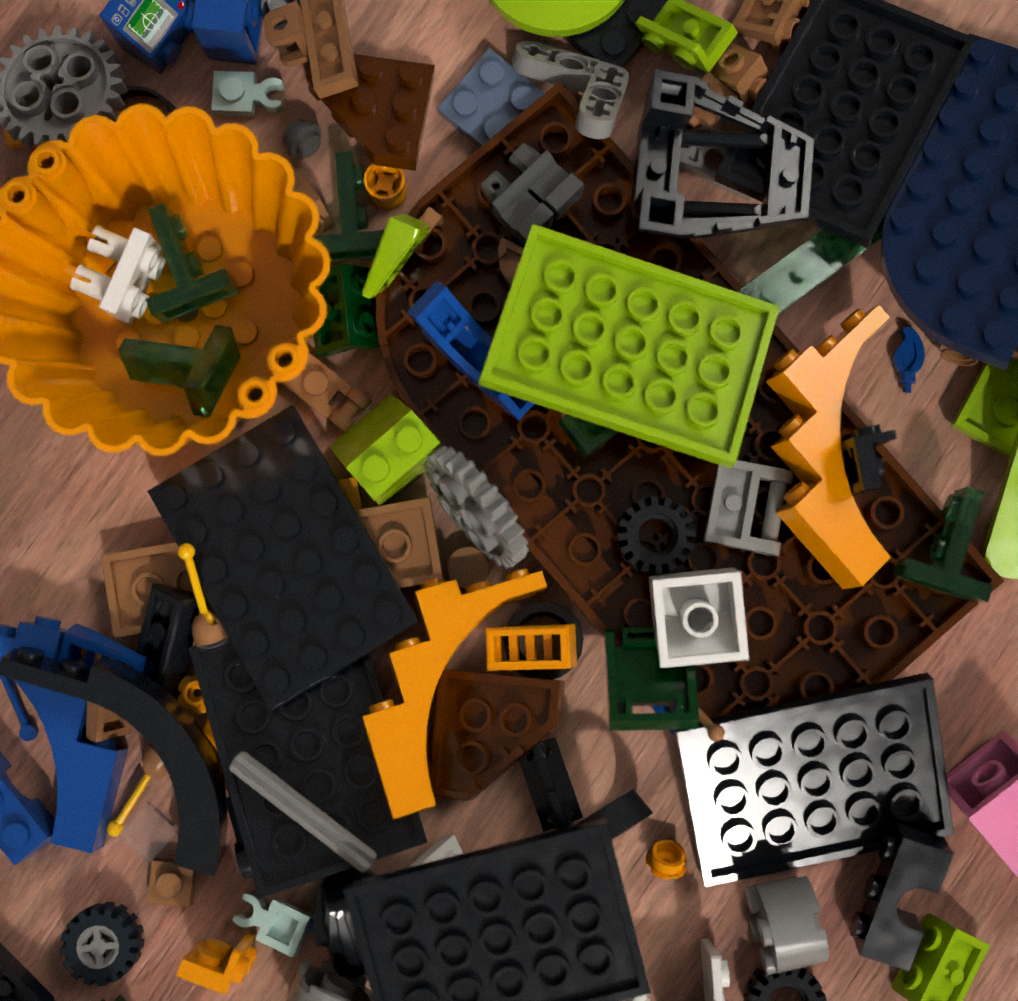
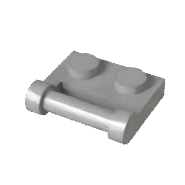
(734, 506)

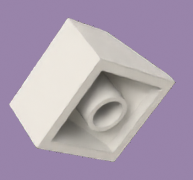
(698, 617)

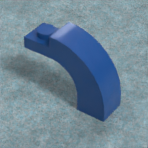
(460, 341)

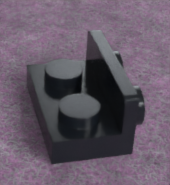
(860, 462)

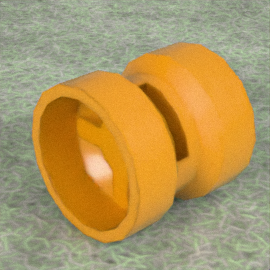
(383, 179)

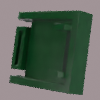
(638, 680)

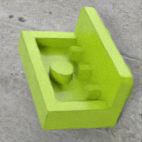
(687, 34)

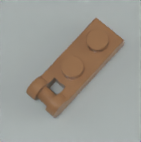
(319, 387)

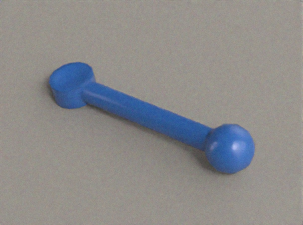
(28, 731)

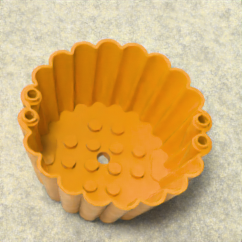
(237, 219)

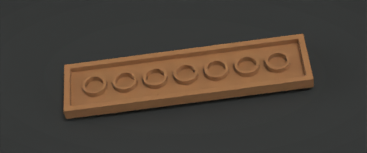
(400, 531)

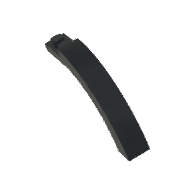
(163, 724)

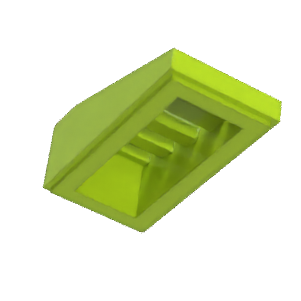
(396, 246)

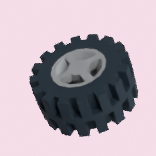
(87, 950)

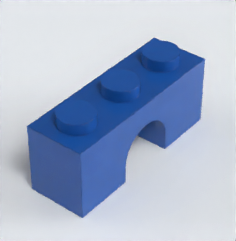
(24, 822)

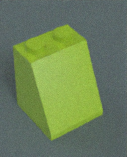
(386, 449)

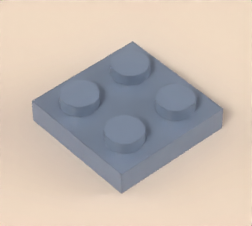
(488, 99)

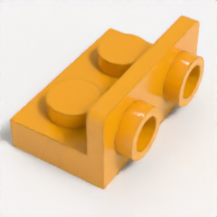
(216, 966)

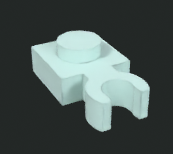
(238, 94)
(280, 925)

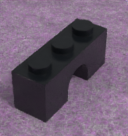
(907, 862)

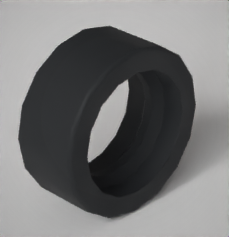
(547, 609)

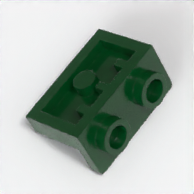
(349, 315)

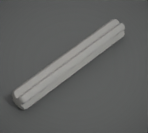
(303, 811)

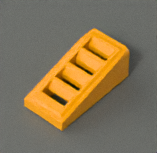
(567, 639)

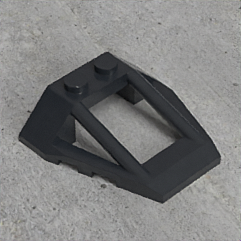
(661, 134)

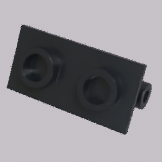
(550, 786)

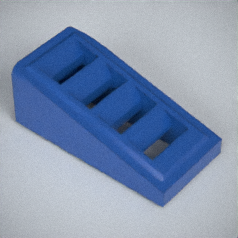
(84, 637)

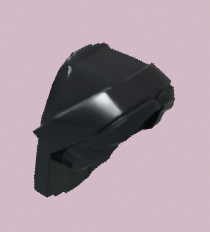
(334, 924)

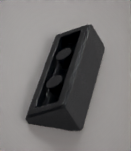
(167, 635)

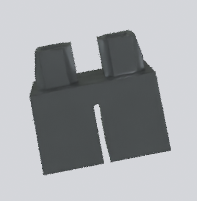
(535, 197)

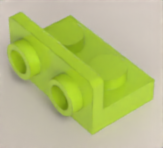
(943, 963)

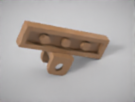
(322, 39)

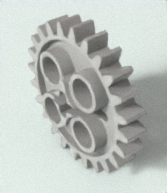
(58, 86)
(476, 507)

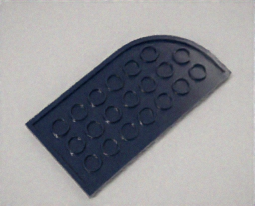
(955, 216)

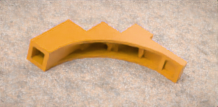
(822, 505)
(400, 731)

